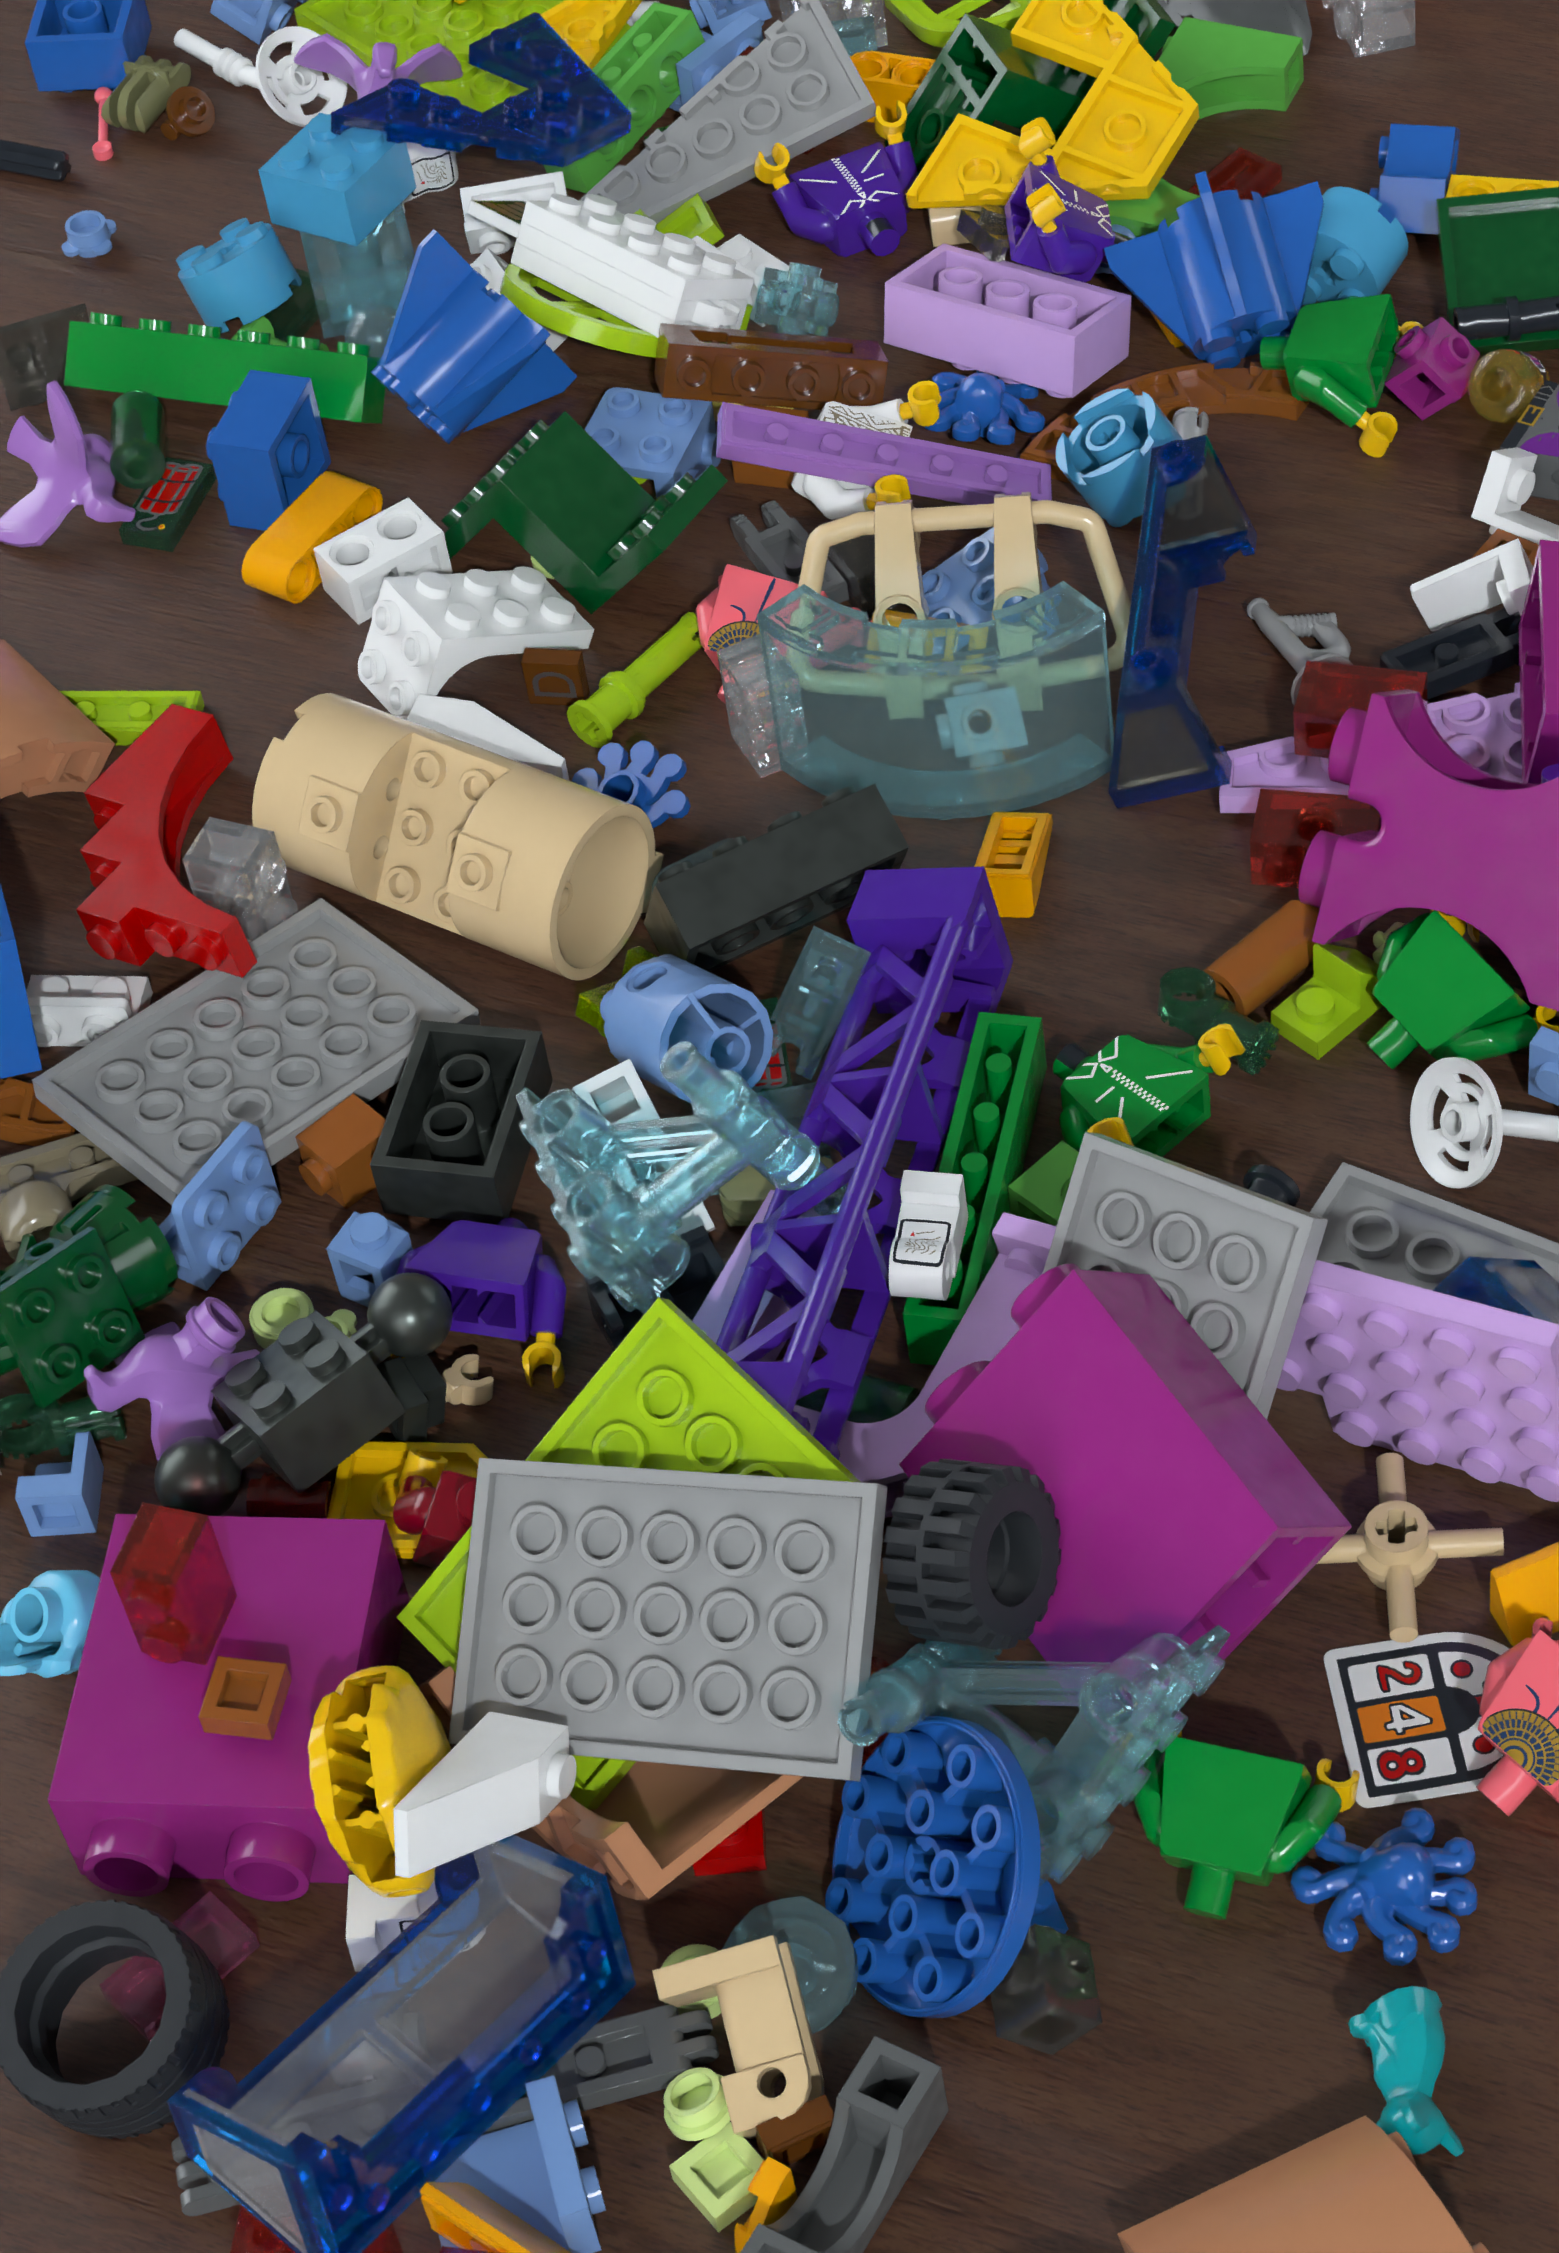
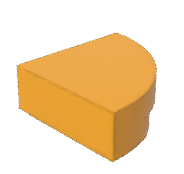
(775, 2194)

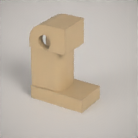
(762, 2024)

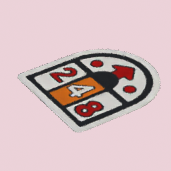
(1413, 1715)

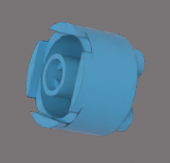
(1354, 248)
(238, 275)
(1112, 452)

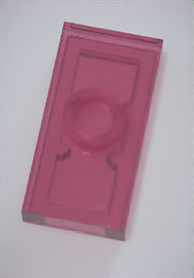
(139, 1984)

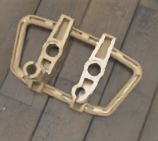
(1015, 552)

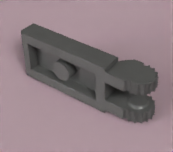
(781, 549)

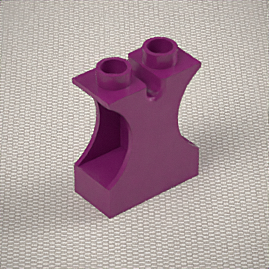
(1444, 842)

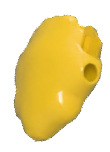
(364, 1757)

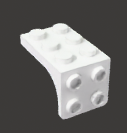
(441, 622)

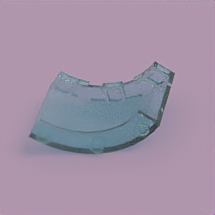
(941, 710)

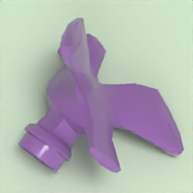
(335, 57)
(69, 472)
(175, 1373)

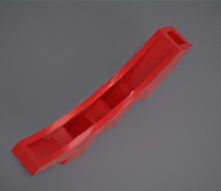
(135, 856)

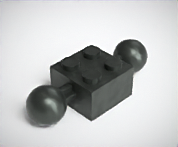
(306, 1398)

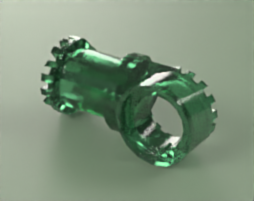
(1212, 1010)
(53, 1425)

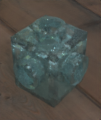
(797, 300)

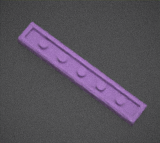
(868, 455)

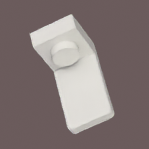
(1503, 492)
(1475, 586)

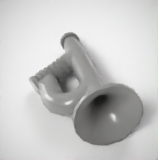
(1284, 634)

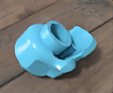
(48, 1624)

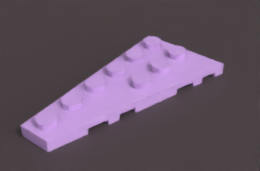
(1474, 727)

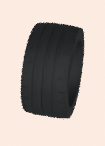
(46, 1976)

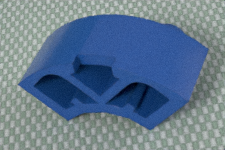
(1415, 173)

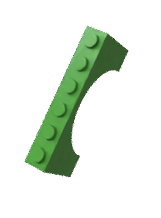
(1223, 72)

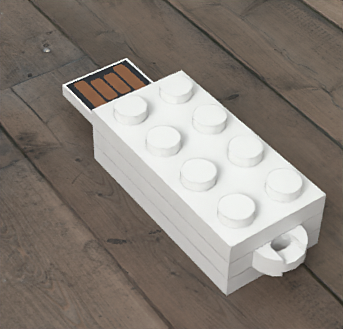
(620, 262)

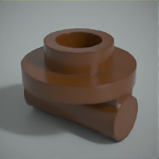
(188, 113)

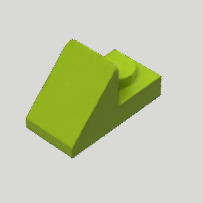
(1330, 1002)

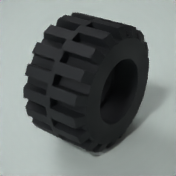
(972, 1553)

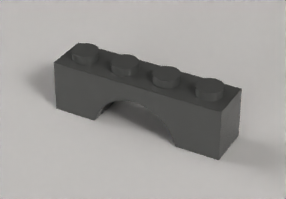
(874, 2143)

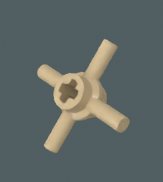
(1401, 1546)

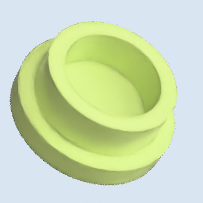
(695, 2105)

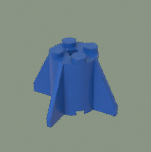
(1225, 268)
(464, 349)

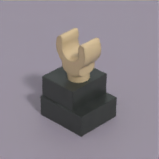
(425, 1392)

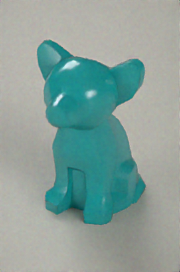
(1407, 2058)

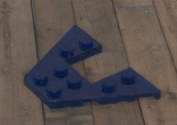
(551, 123)

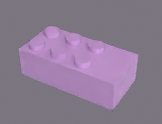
(1007, 320)

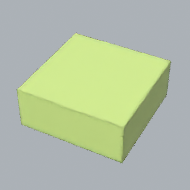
(718, 2176)

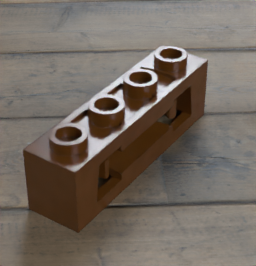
(768, 368)

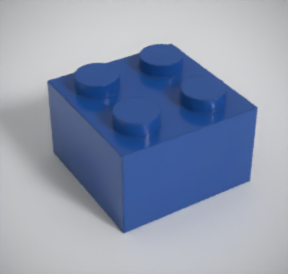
(85, 42)
(267, 447)

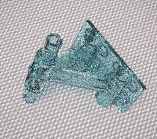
(606, 1171)
(1099, 1761)

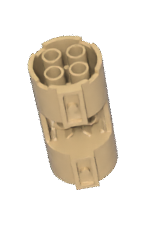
(457, 835)

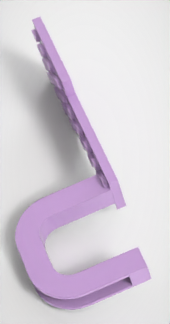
(1387, 1356)

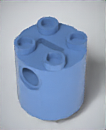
(680, 1002)

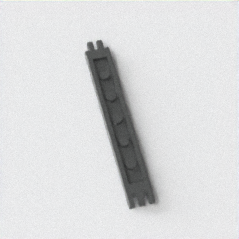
(604, 2067)

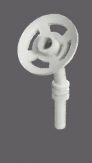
(286, 79)
(1467, 1122)

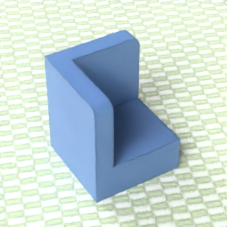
(65, 1494)

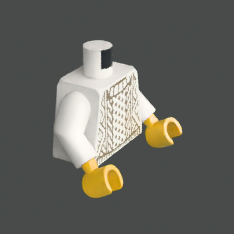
(843, 498)

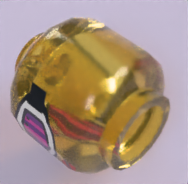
(1505, 384)

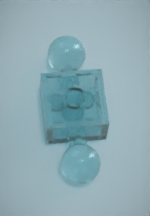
(361, 284)

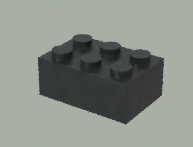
(455, 1120)

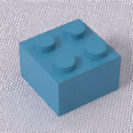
(336, 182)

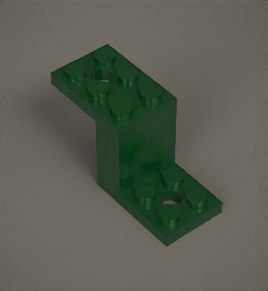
(995, 81)
(578, 510)

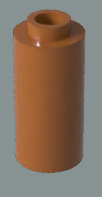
(1266, 957)

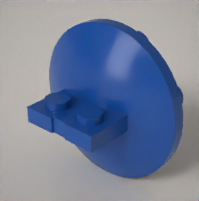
(939, 1867)

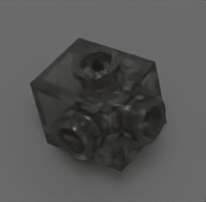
(1047, 1992)

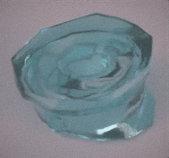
(820, 1950)

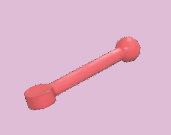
(102, 149)

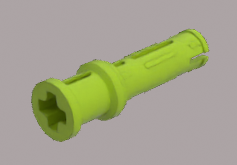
(625, 692)

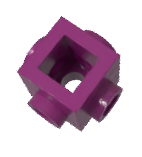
(1431, 367)

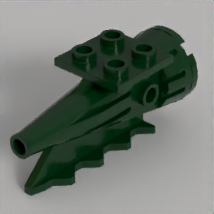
(78, 1293)

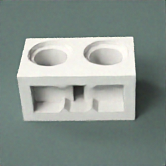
(385, 545)

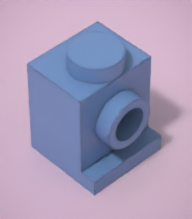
(363, 1248)

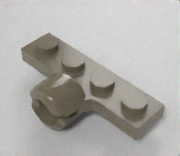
(45, 1181)

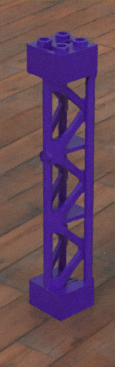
(932, 952)

